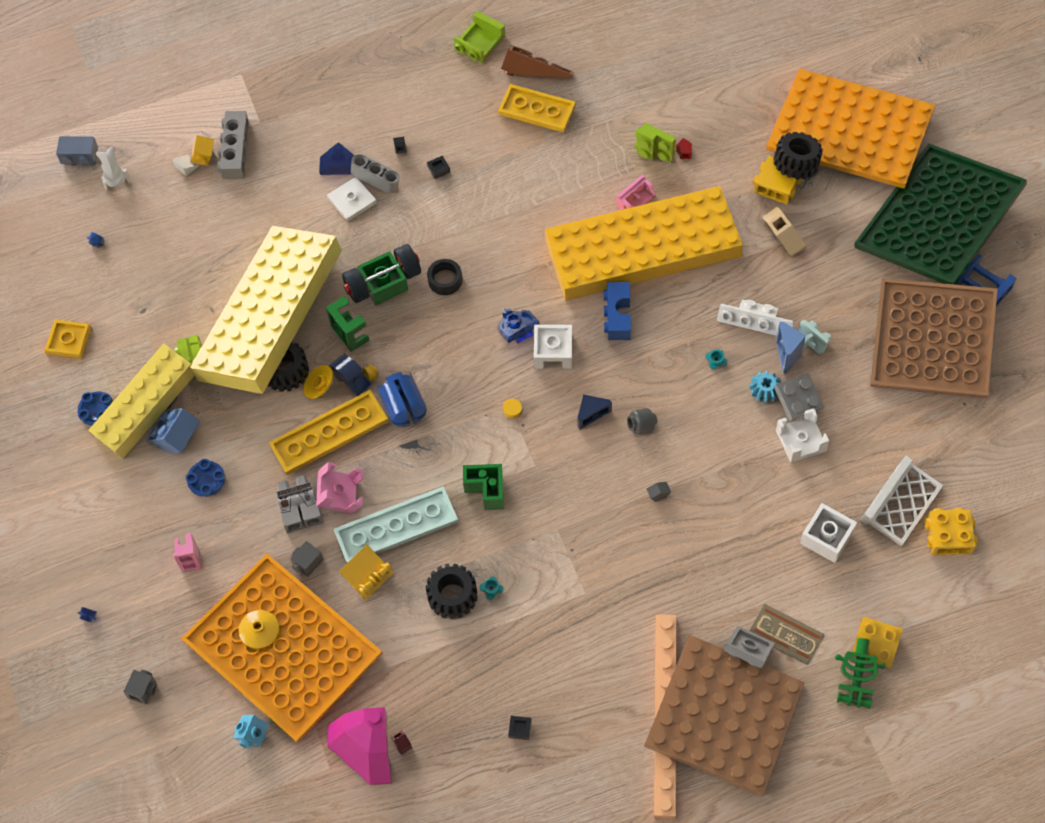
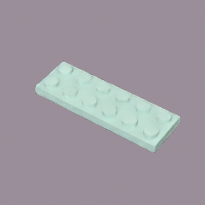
(397, 524)

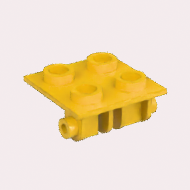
(366, 572)
(883, 639)

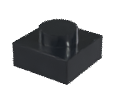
(438, 167)
(520, 727)

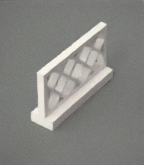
(889, 489)

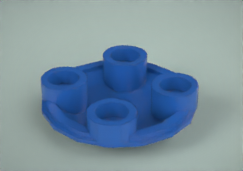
(93, 406)
(205, 478)

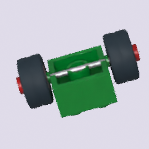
(382, 276)

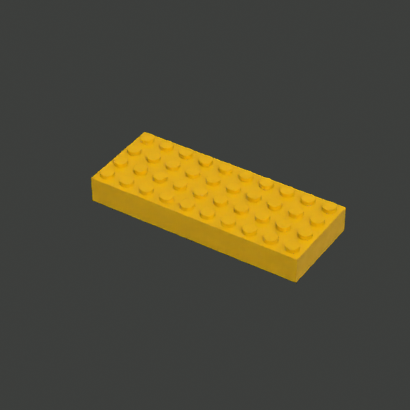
(643, 242)

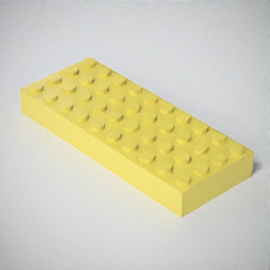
(266, 309)

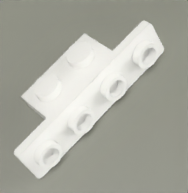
(752, 316)

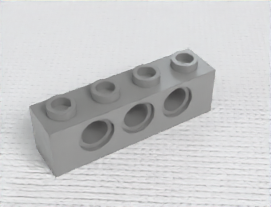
(234, 145)

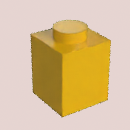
(202, 150)

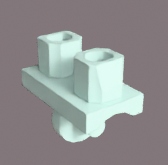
(814, 339)

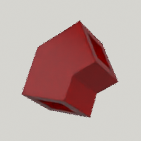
(684, 148)

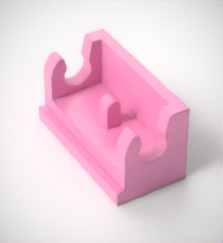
(636, 194)
(187, 555)

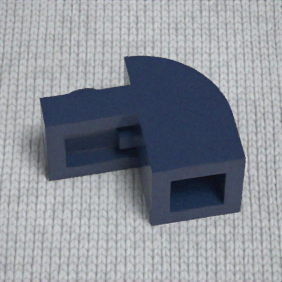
(348, 371)

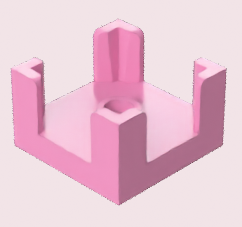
(338, 489)

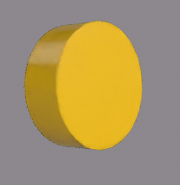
(512, 408)

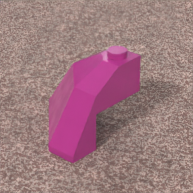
(363, 743)

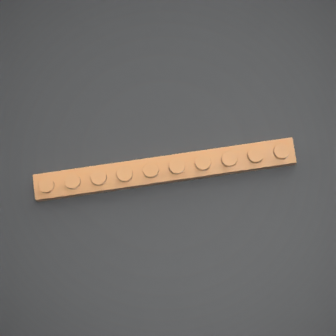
(664, 668)

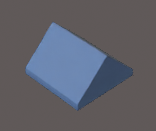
(789, 345)

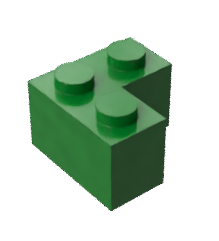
(485, 479)

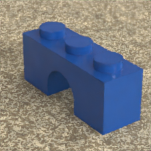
(618, 324)

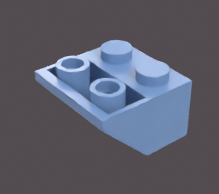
(173, 430)

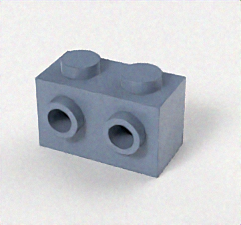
(77, 150)

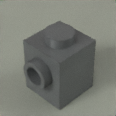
(306, 559)
(140, 686)

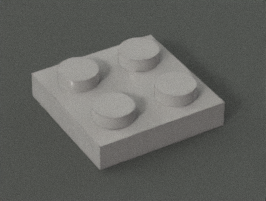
(798, 396)
(749, 647)

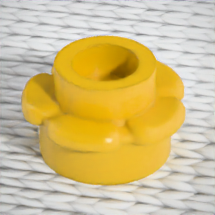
(370, 372)

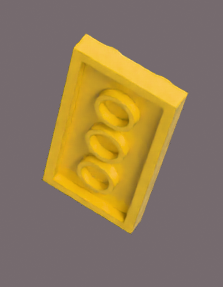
(536, 108)

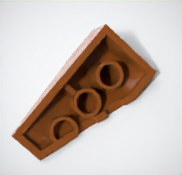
(522, 63)

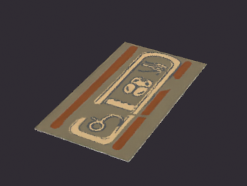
(787, 633)

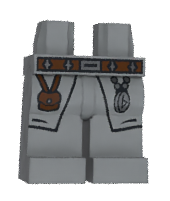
(296, 498)

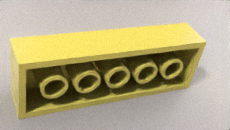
(142, 401)

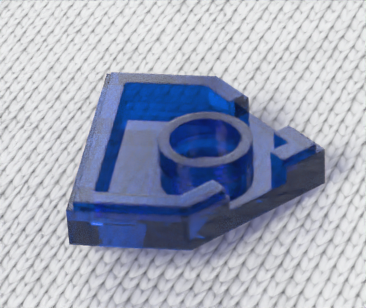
(336, 161)
(517, 325)

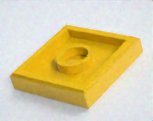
(67, 339)

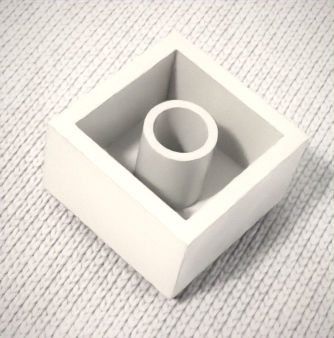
(828, 533)

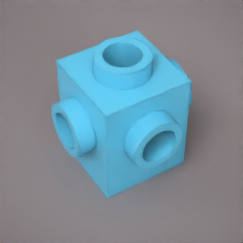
(250, 731)

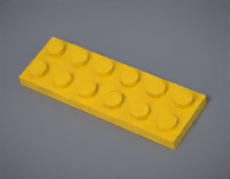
(328, 432)

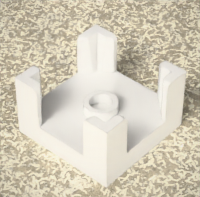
(553, 344)
(802, 437)

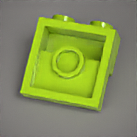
(655, 142)

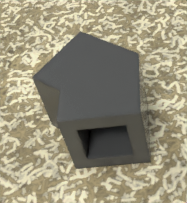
(658, 491)

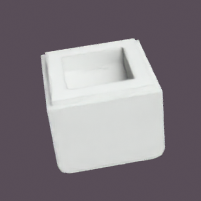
(184, 165)

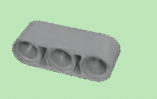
(374, 173)

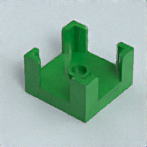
(345, 325)

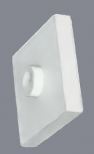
(351, 199)

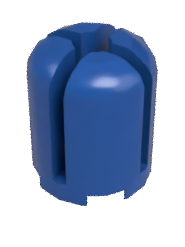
(405, 387)

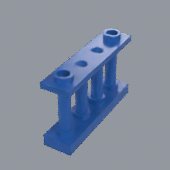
(1004, 286)

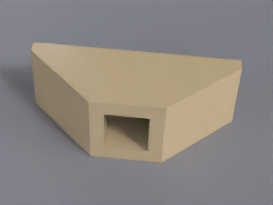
(784, 231)

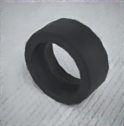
(449, 288)

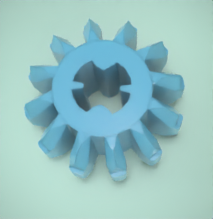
(759, 386)

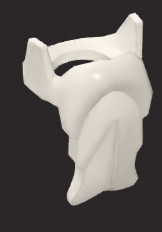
(113, 174)

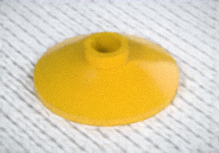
(318, 382)
(260, 637)

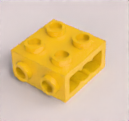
(773, 184)
(951, 532)

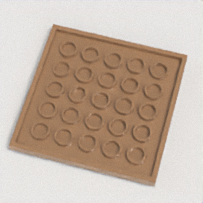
(934, 338)
(724, 715)

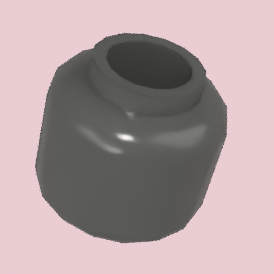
(641, 421)

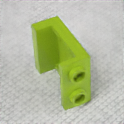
(480, 37)

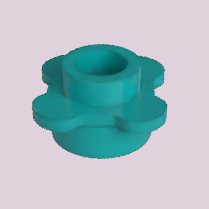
(716, 354)
(491, 582)

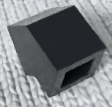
(399, 144)

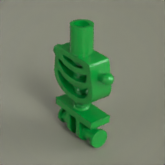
(860, 654)

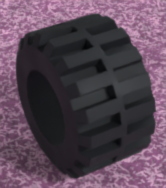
(797, 155)
(295, 373)
(451, 576)

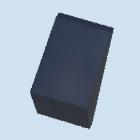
(592, 409)

